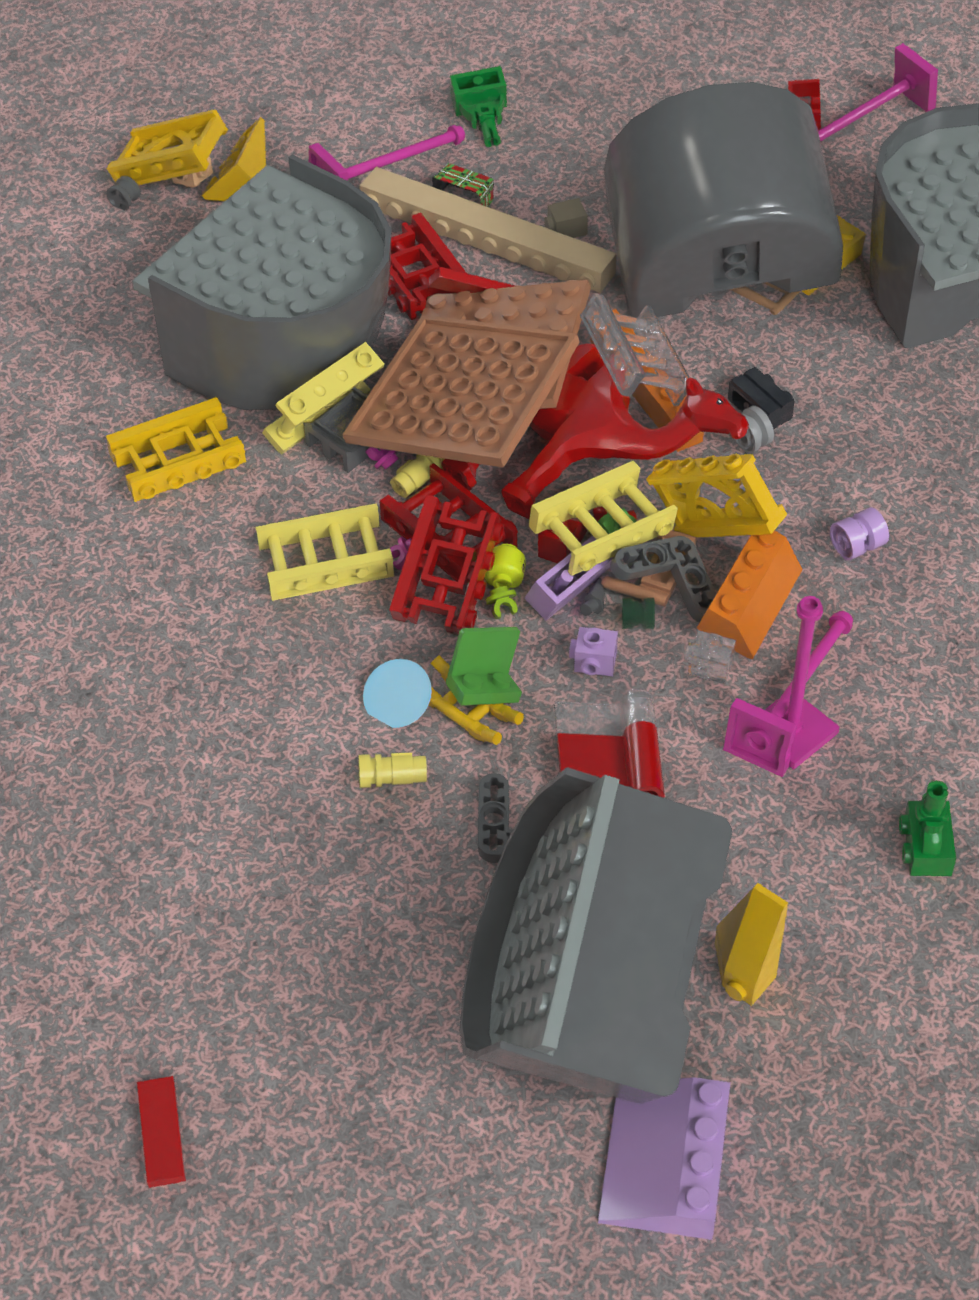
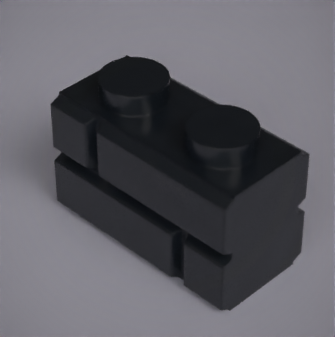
(761, 391)

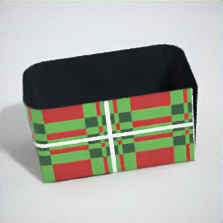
(465, 180)

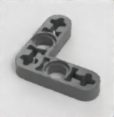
(669, 561)
(486, 807)

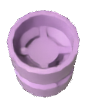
(860, 533)

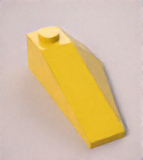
(750, 944)

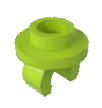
(502, 596)

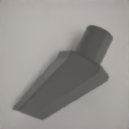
(594, 599)

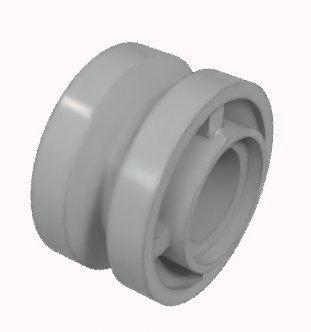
(759, 432)

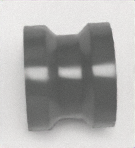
(123, 193)

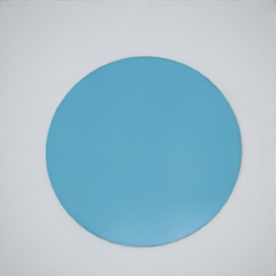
(397, 692)

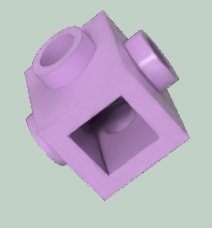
(594, 651)

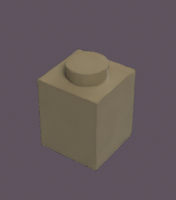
(567, 218)

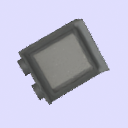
(331, 426)

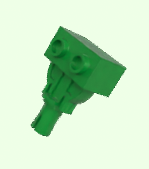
(480, 98)
(929, 833)

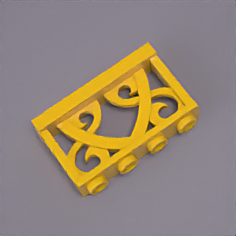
(148, 163)
(755, 510)

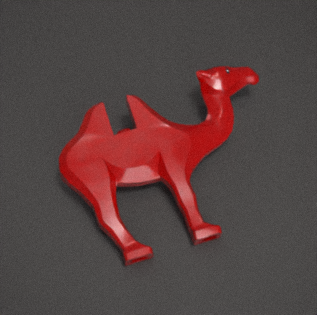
(596, 424)

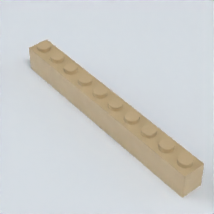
(491, 230)

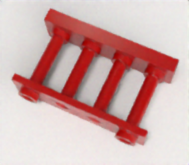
(400, 519)

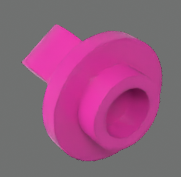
(384, 457)
(400, 550)

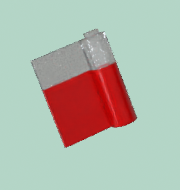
(612, 740)

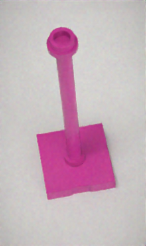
(912, 77)
(320, 157)
(813, 726)
(764, 735)

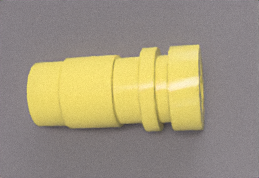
(413, 474)
(394, 770)

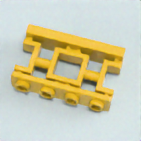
(170, 432)

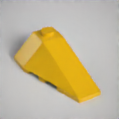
(243, 163)

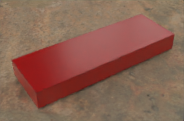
(458, 281)
(161, 1132)

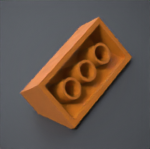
(753, 592)

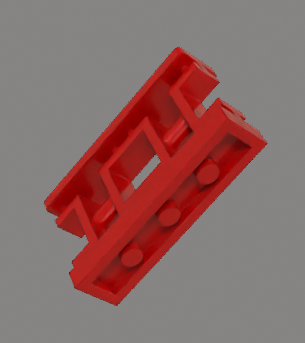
(432, 254)
(423, 557)

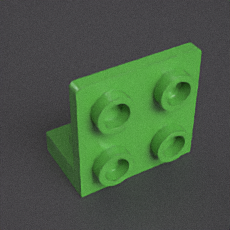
(482, 666)

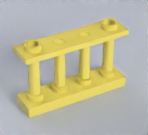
(320, 395)
(601, 492)
(329, 574)

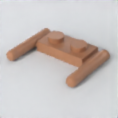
(655, 585)

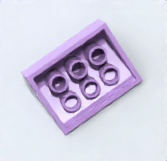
(667, 1160)

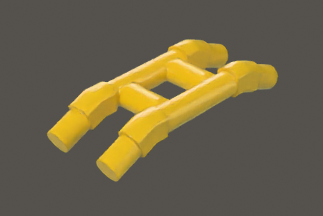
(470, 721)

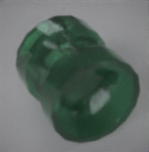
(636, 613)

